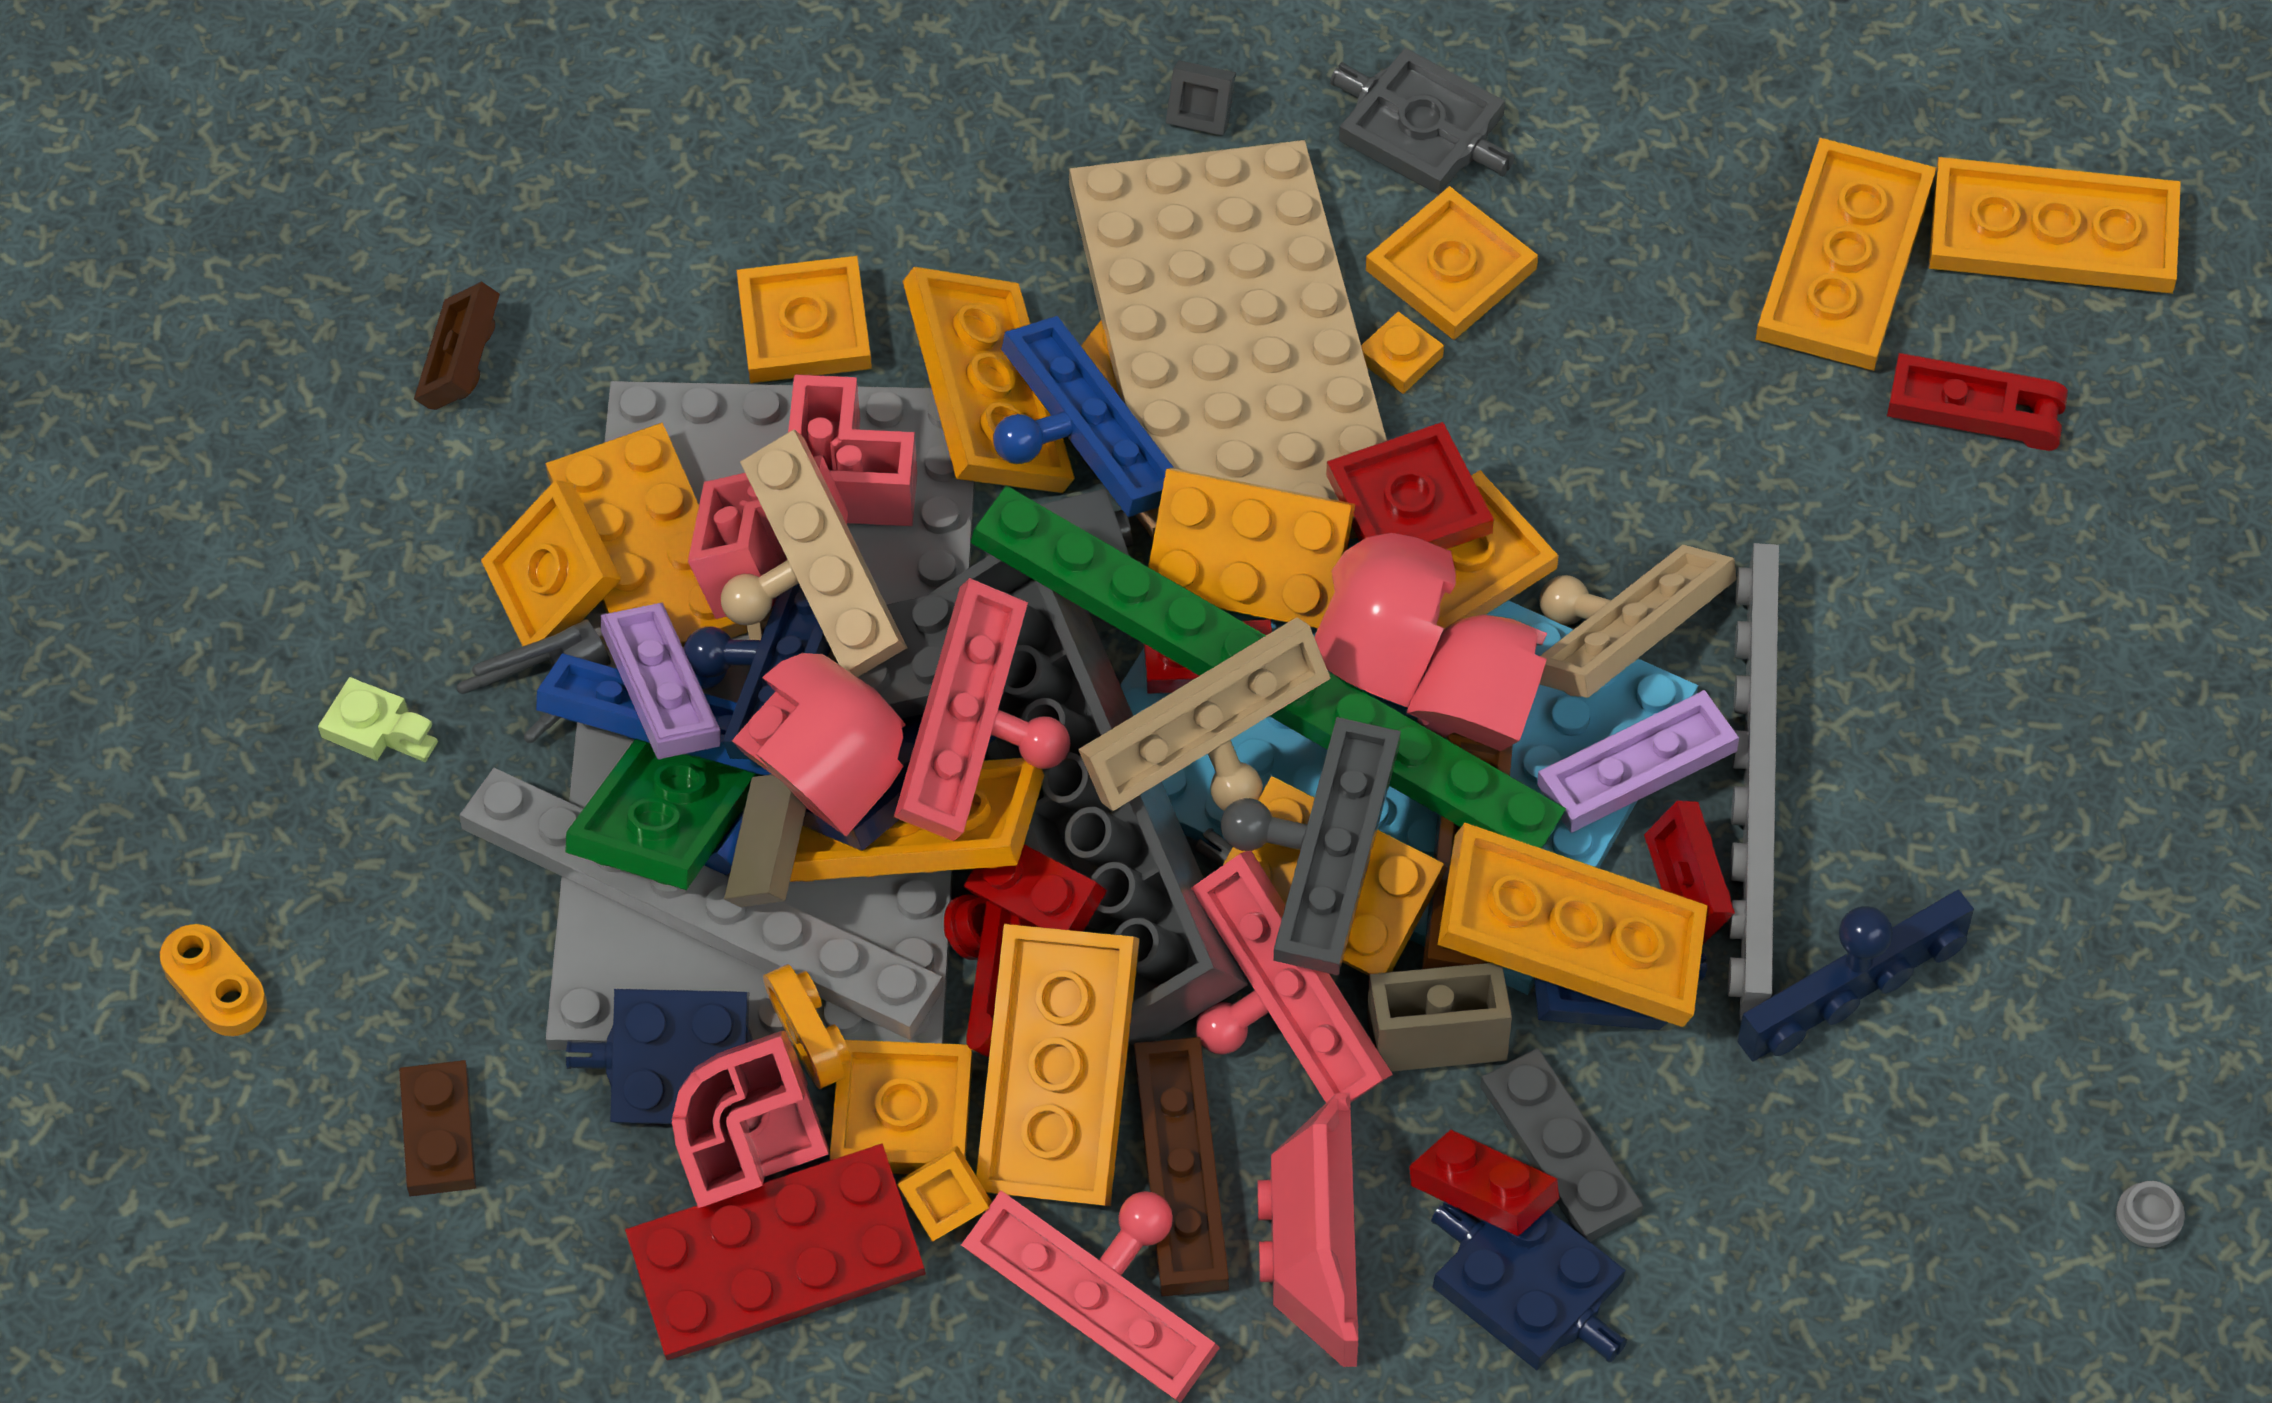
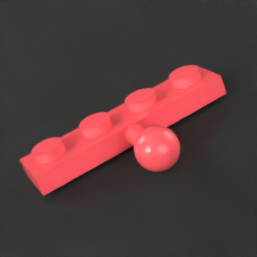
(965, 713)
(1299, 999)
(1092, 1291)

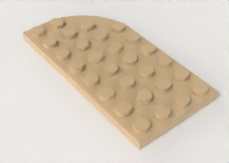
(1228, 313)

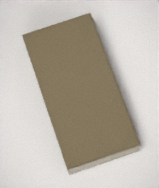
(765, 844)

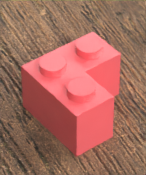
(869, 467)
(736, 535)

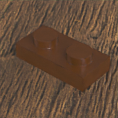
(457, 346)
(437, 1128)

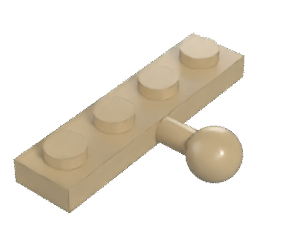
(819, 558)
(1629, 624)
(1204, 720)

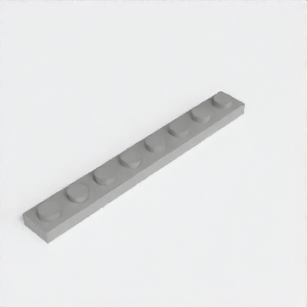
(1755, 802)
(764, 935)

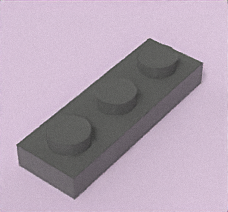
(1561, 1144)

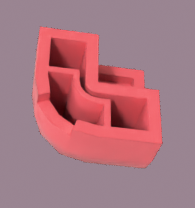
(1385, 614)
(1481, 680)
(825, 738)
(745, 1119)

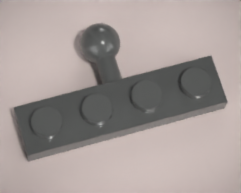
(1331, 846)

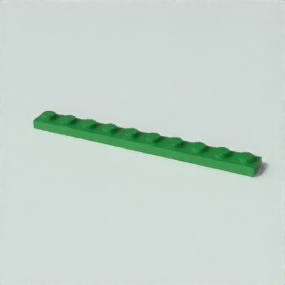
(1204, 636)

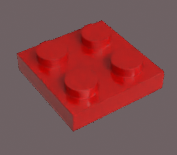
(1412, 489)

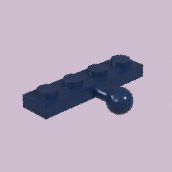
(788, 633)
(1875, 959)

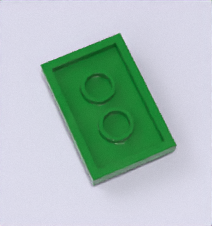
(659, 815)

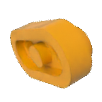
(210, 976)
(795, 1004)

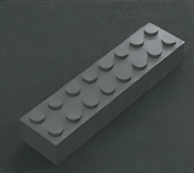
(1128, 851)

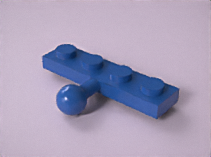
(1084, 411)
(598, 698)

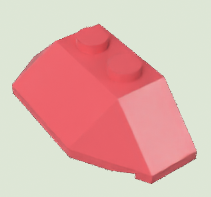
(1314, 1230)

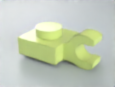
(371, 719)

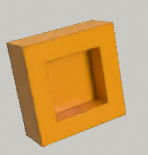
(1401, 352)
(944, 1193)

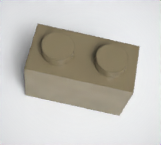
(1440, 1016)

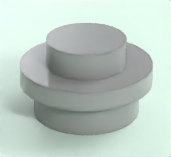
(2150, 1214)

